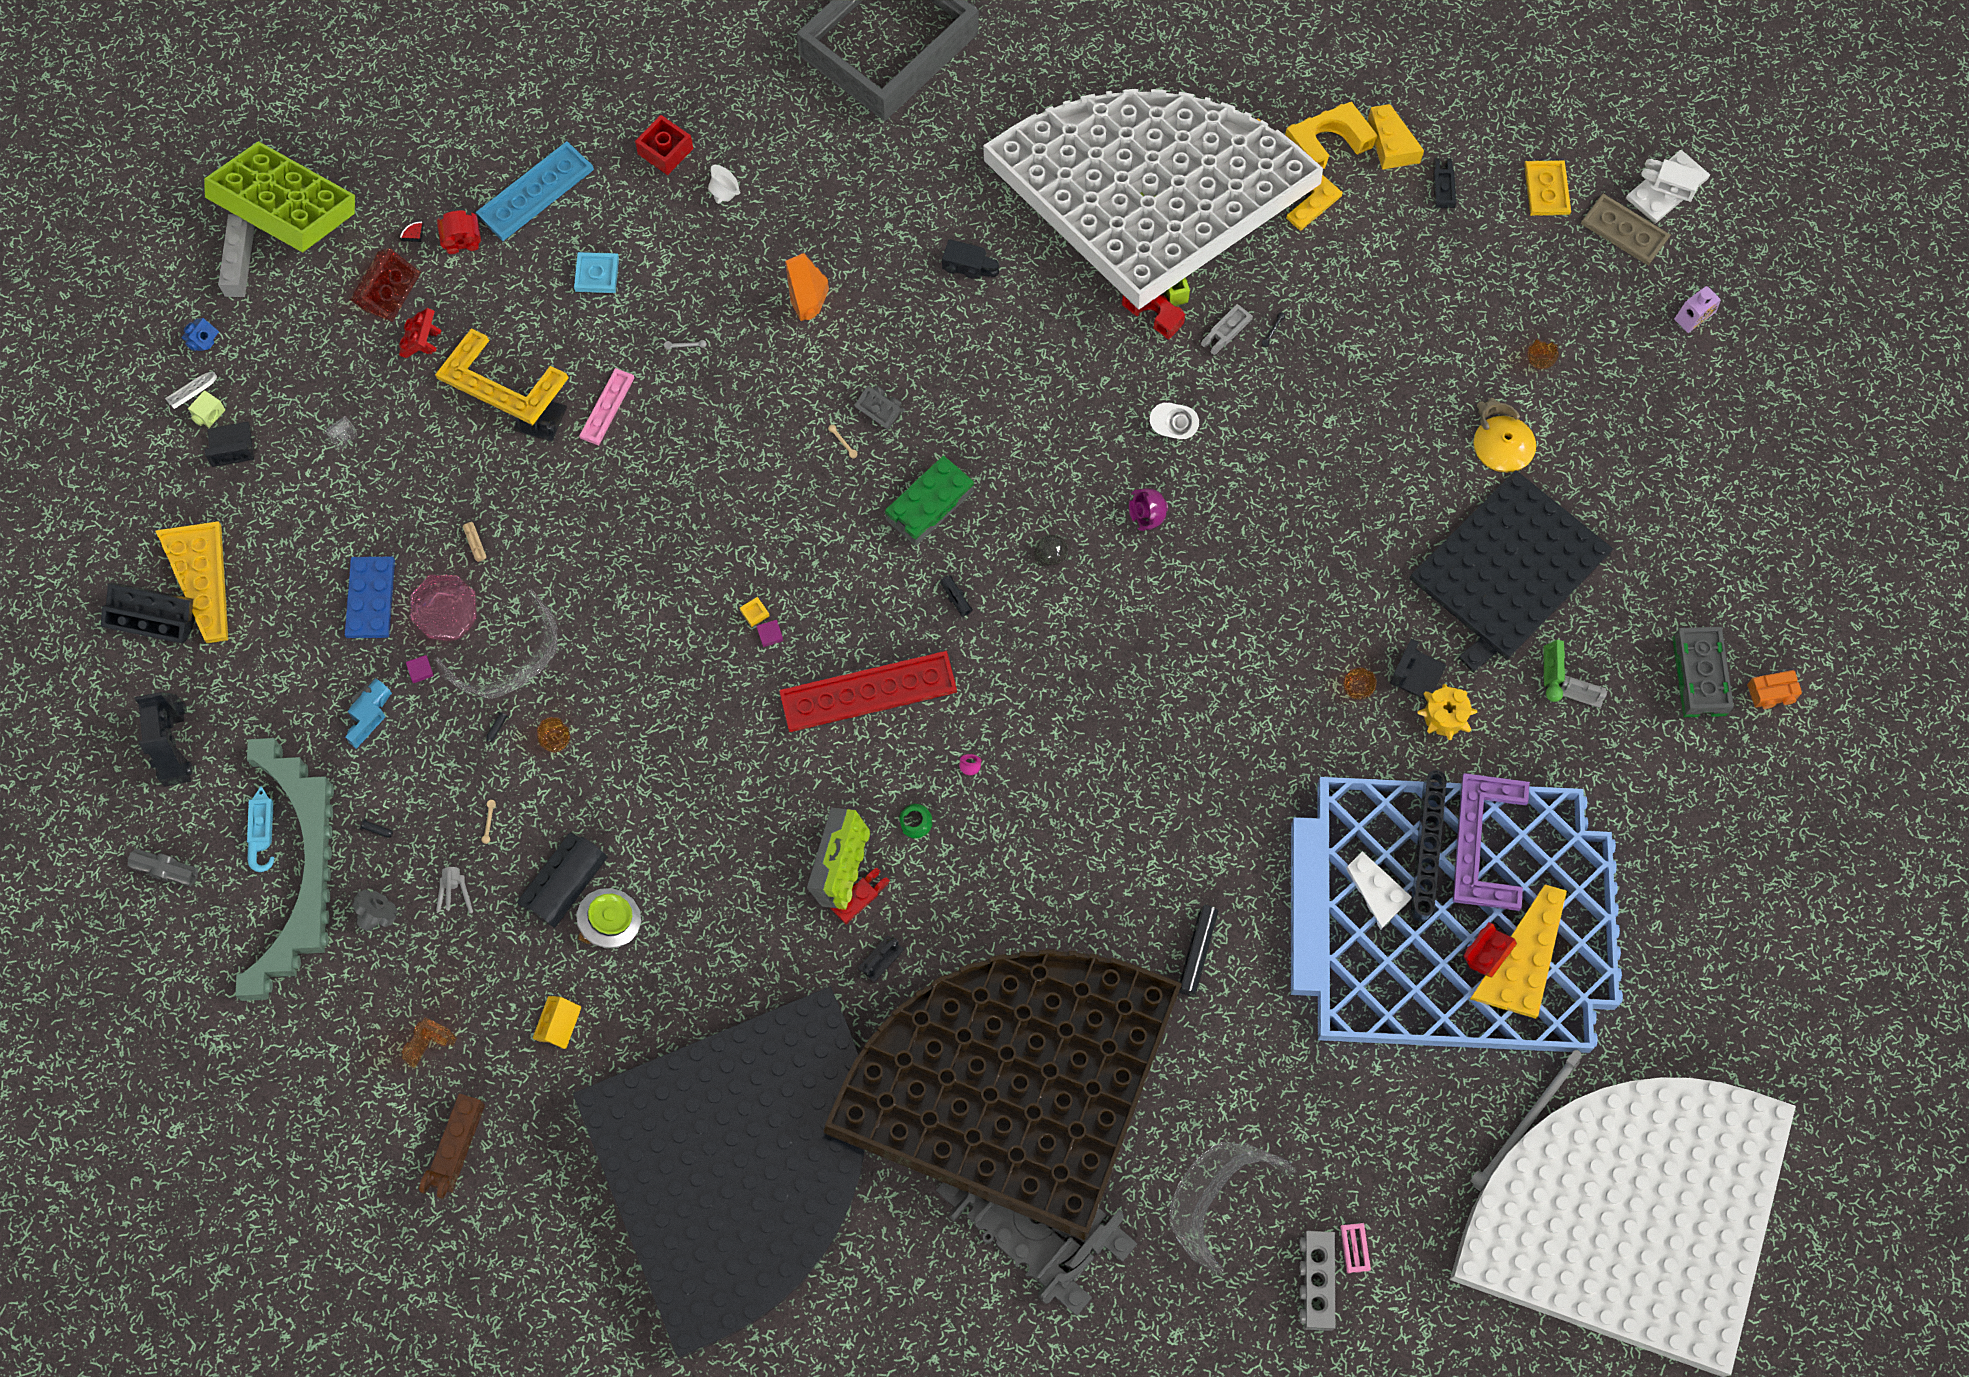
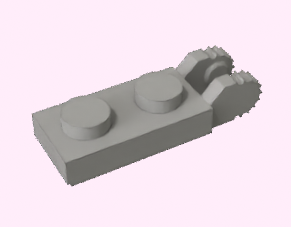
(1227, 328)

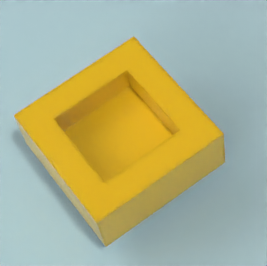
(754, 612)

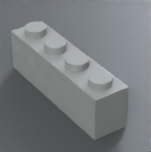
(236, 256)

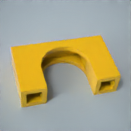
(1341, 120)

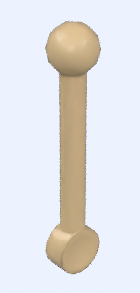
(852, 453)
(491, 805)

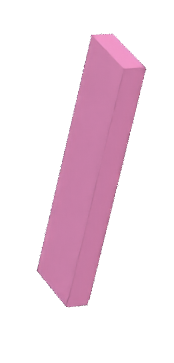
(606, 406)

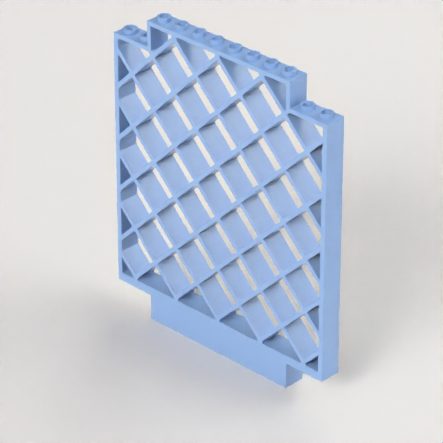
(1311, 911)

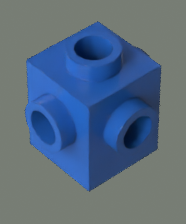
(199, 335)

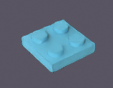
(596, 272)

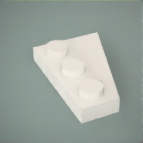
(1379, 890)

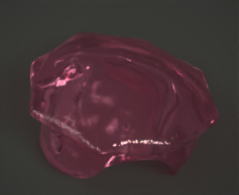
(443, 607)

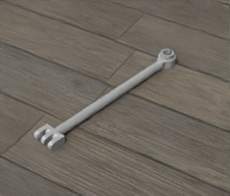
(1480, 1178)

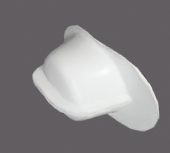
(722, 184)
(1174, 420)

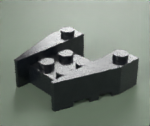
(157, 717)

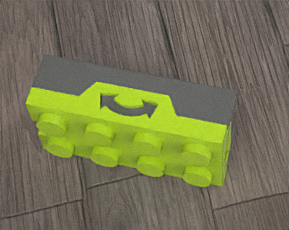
(838, 858)

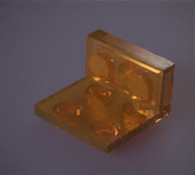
(424, 1033)

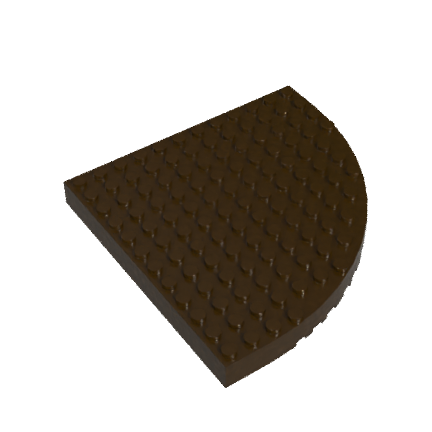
(1012, 1079)

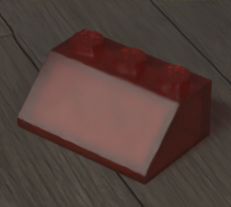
(385, 285)

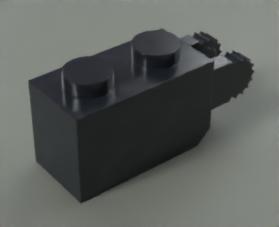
(968, 260)

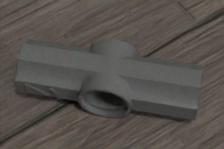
(162, 867)

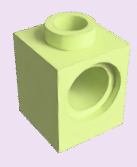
(206, 409)

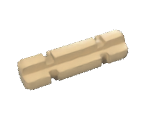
(474, 541)

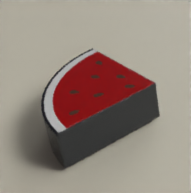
(412, 232)

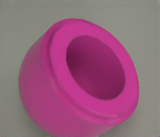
(970, 768)

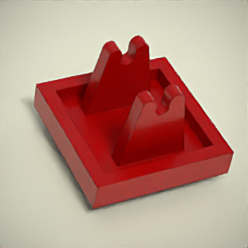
(417, 332)

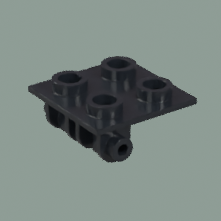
(545, 425)

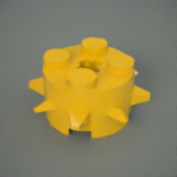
(1437, 709)

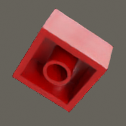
(664, 144)

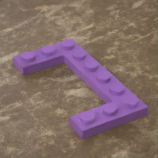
(1466, 884)

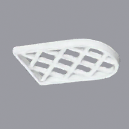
(207, 379)

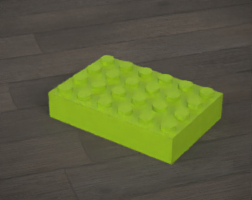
(279, 196)

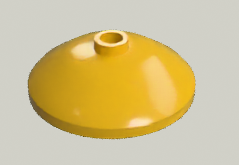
(1501, 453)

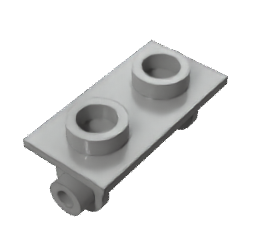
(1583, 691)

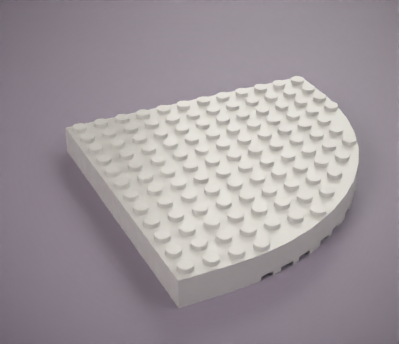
(1203, 160)
(1636, 1215)

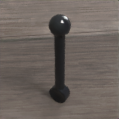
(1265, 342)

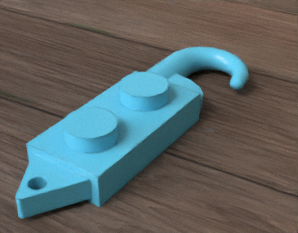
(259, 829)

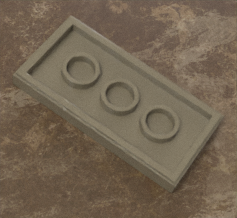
(1625, 229)

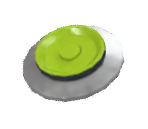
(608, 918)

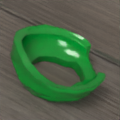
(923, 828)

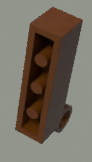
(453, 1146)

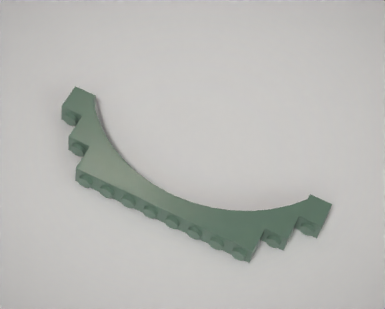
(306, 925)

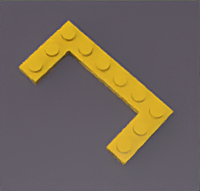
(1321, 198)
(529, 408)

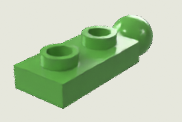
(1554, 669)

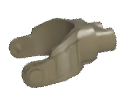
(1494, 407)

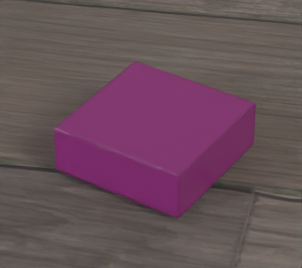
(769, 633)
(419, 669)

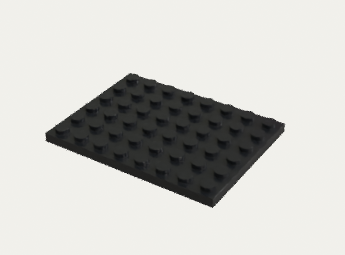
(1511, 564)

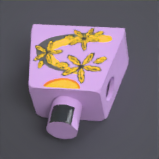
(1703, 306)

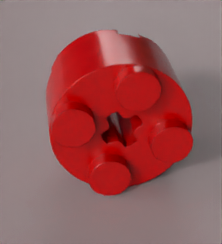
(458, 231)

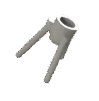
(450, 880)

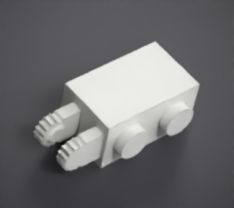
(1673, 178)

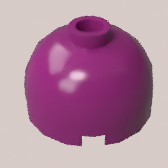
(1148, 504)

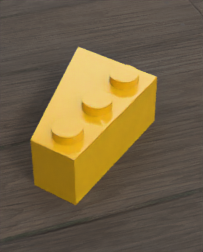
(1394, 141)

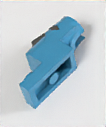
(366, 711)

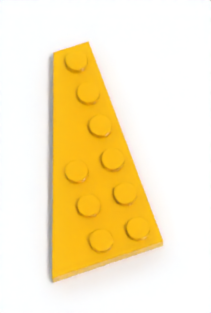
(199, 567)
(1523, 974)

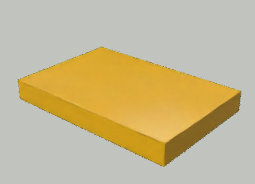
(1547, 188)

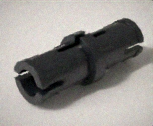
(956, 596)

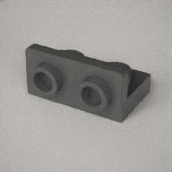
(878, 406)

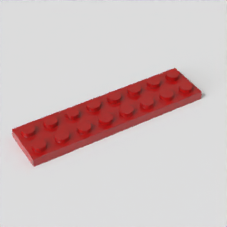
(868, 691)

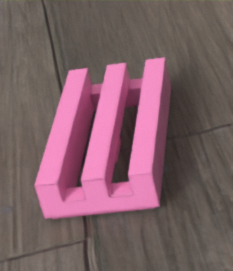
(1349, 1269)

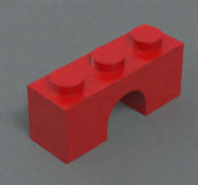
(1169, 317)

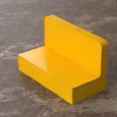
(557, 1021)

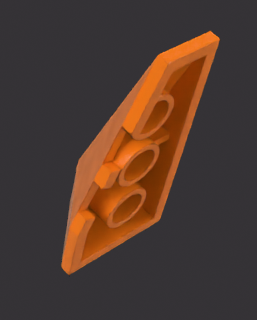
(806, 286)

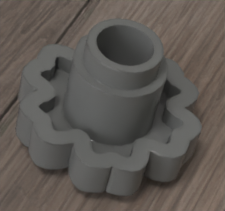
(373, 910)

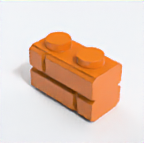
(1774, 689)

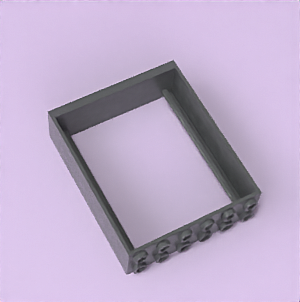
(908, 81)

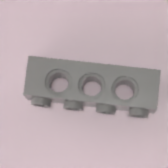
(1324, 1244)

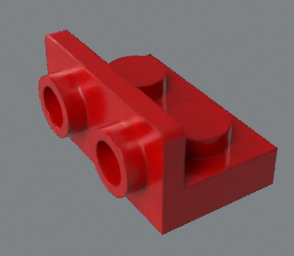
(1489, 950)

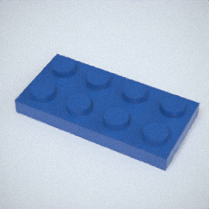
(369, 597)

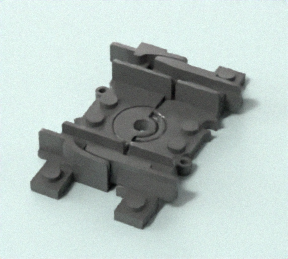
(1039, 1245)

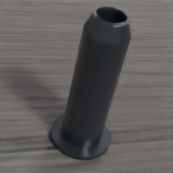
(496, 726)
(376, 829)

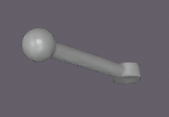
(668, 345)

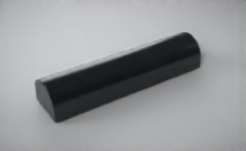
(1198, 950)

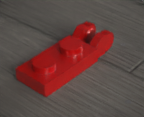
(862, 895)

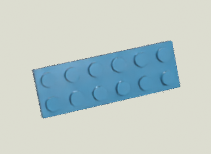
(534, 191)

